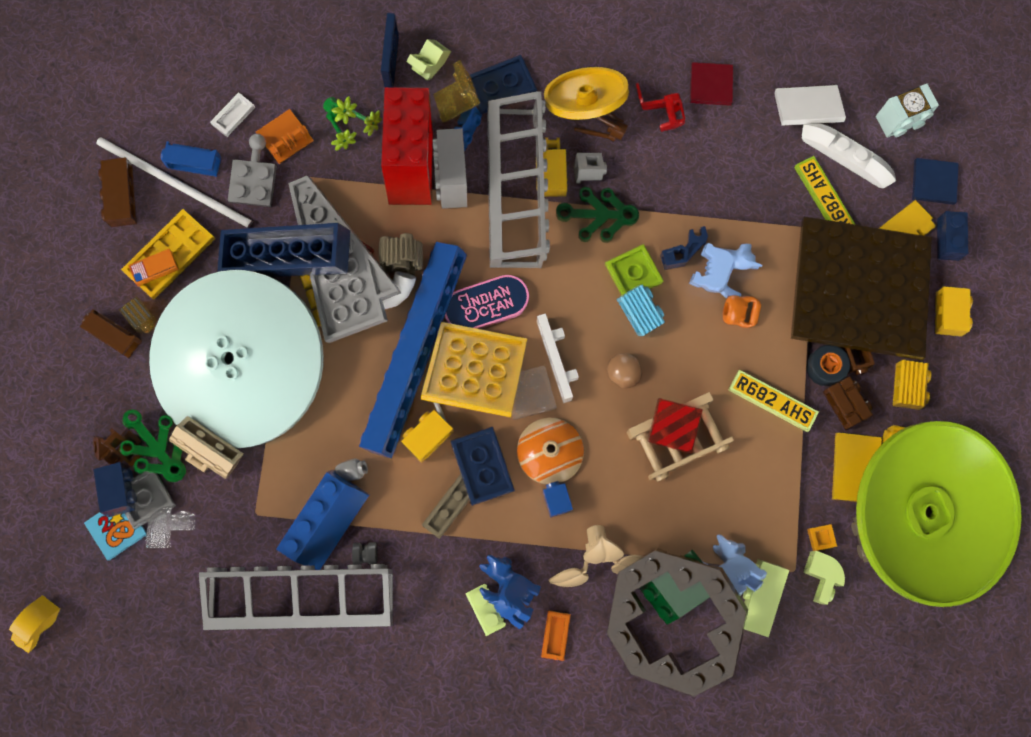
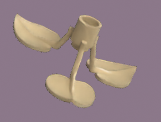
(597, 551)

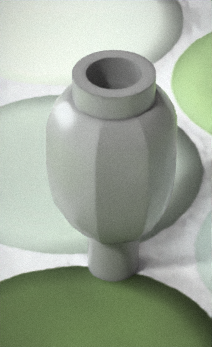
(352, 469)

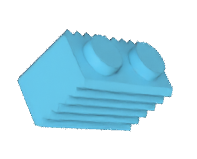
(641, 310)

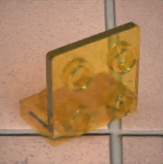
(457, 96)

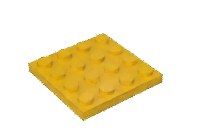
(474, 369)

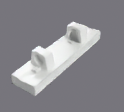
(549, 338)

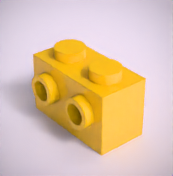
(953, 311)
(427, 435)

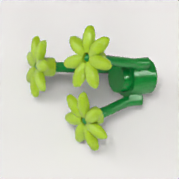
(338, 110)

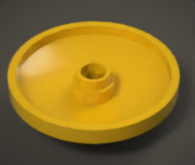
(586, 93)

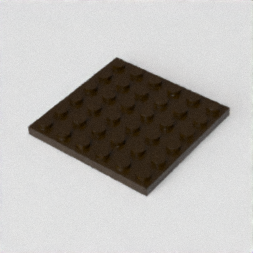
(862, 288)

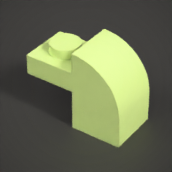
(430, 59)
(828, 571)

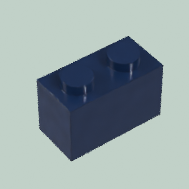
(952, 235)
(115, 489)

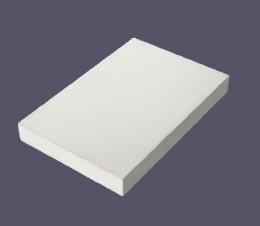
(809, 105)

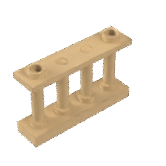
(641, 433)

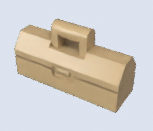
(205, 448)

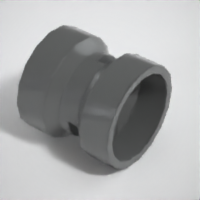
(364, 553)

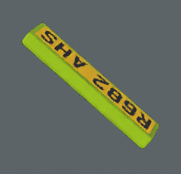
(822, 191)

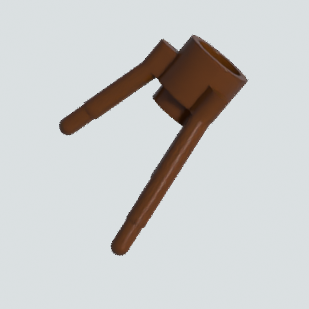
(615, 128)

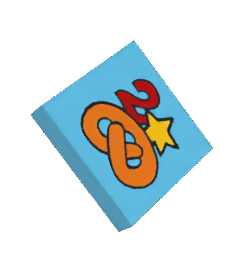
(113, 533)

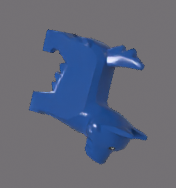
(512, 593)

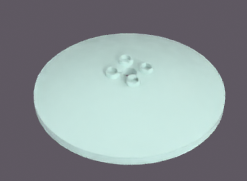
(273, 351)

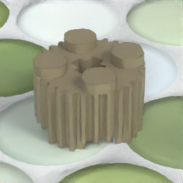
(401, 254)

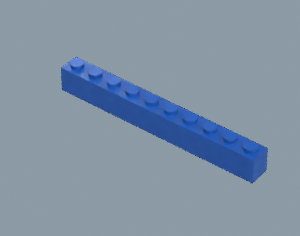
(413, 350)

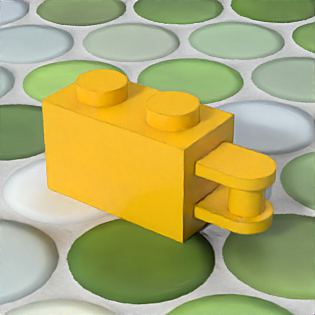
(556, 169)

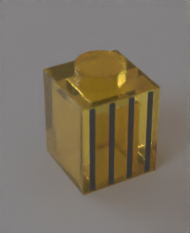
(139, 315)

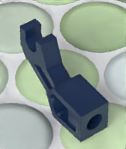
(693, 245)

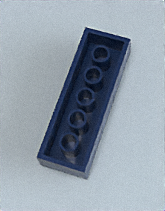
(286, 250)

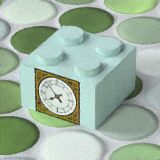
(907, 111)

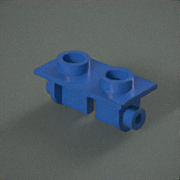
(470, 121)

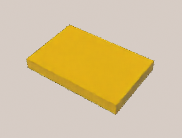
(850, 461)

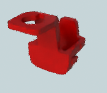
(671, 102)

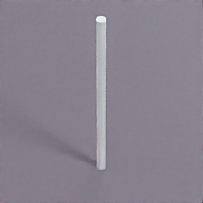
(175, 183)

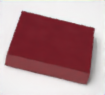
(711, 83)

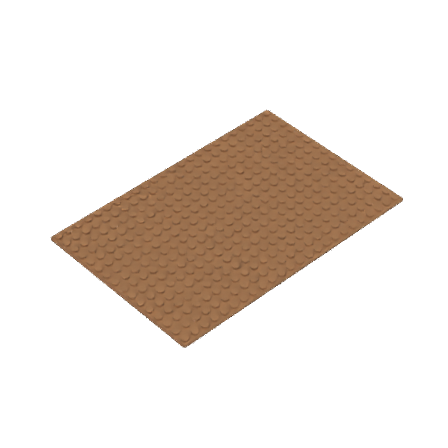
(740, 493)

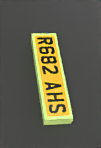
(773, 401)

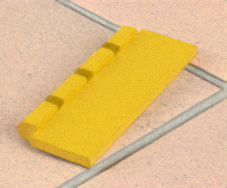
(911, 220)

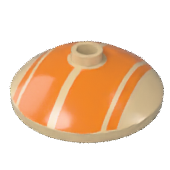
(547, 466)

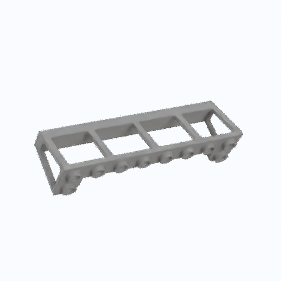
(495, 178)
(296, 619)

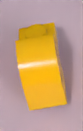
(32, 622)

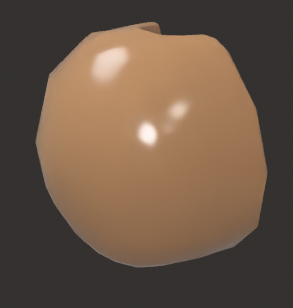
(624, 370)

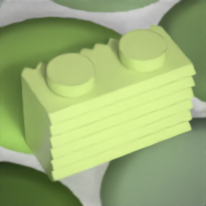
(485, 611)

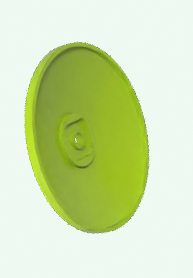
(972, 518)

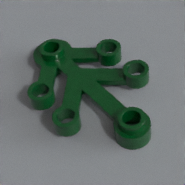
(600, 214)

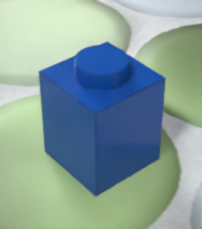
(557, 499)

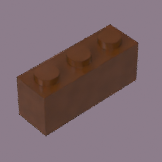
(117, 192)

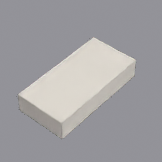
(232, 114)

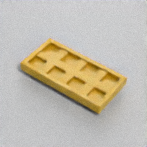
(185, 240)

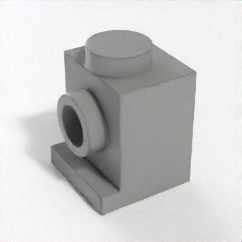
(589, 167)

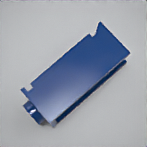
(191, 159)

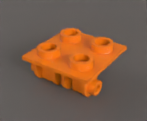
(285, 136)

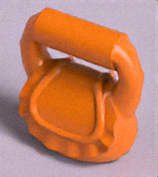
(736, 308)

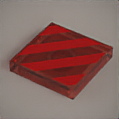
(674, 425)

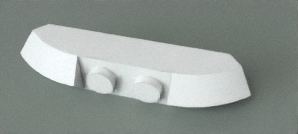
(849, 154)

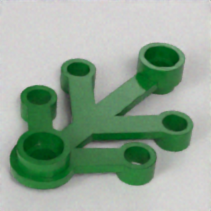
(154, 449)

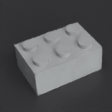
(450, 168)

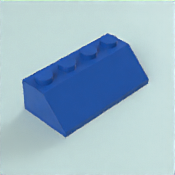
(323, 521)

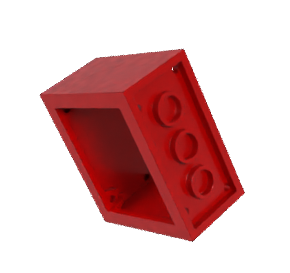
(407, 146)

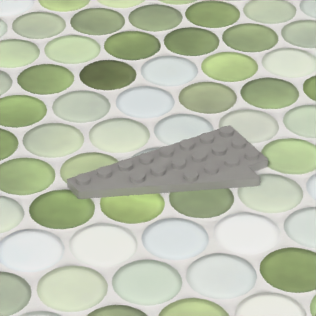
(347, 300)

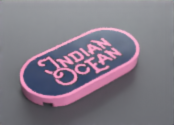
(488, 302)

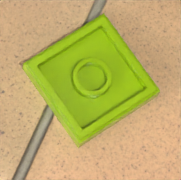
(633, 270)

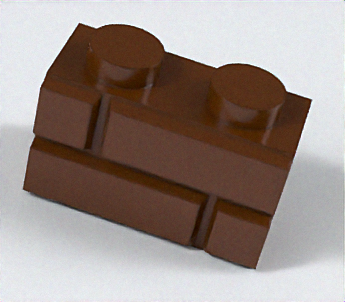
(848, 402)

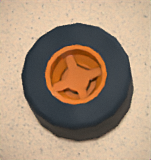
(836, 362)

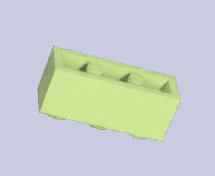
(765, 601)

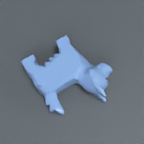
(720, 267)
(738, 568)

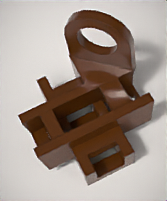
(107, 451)

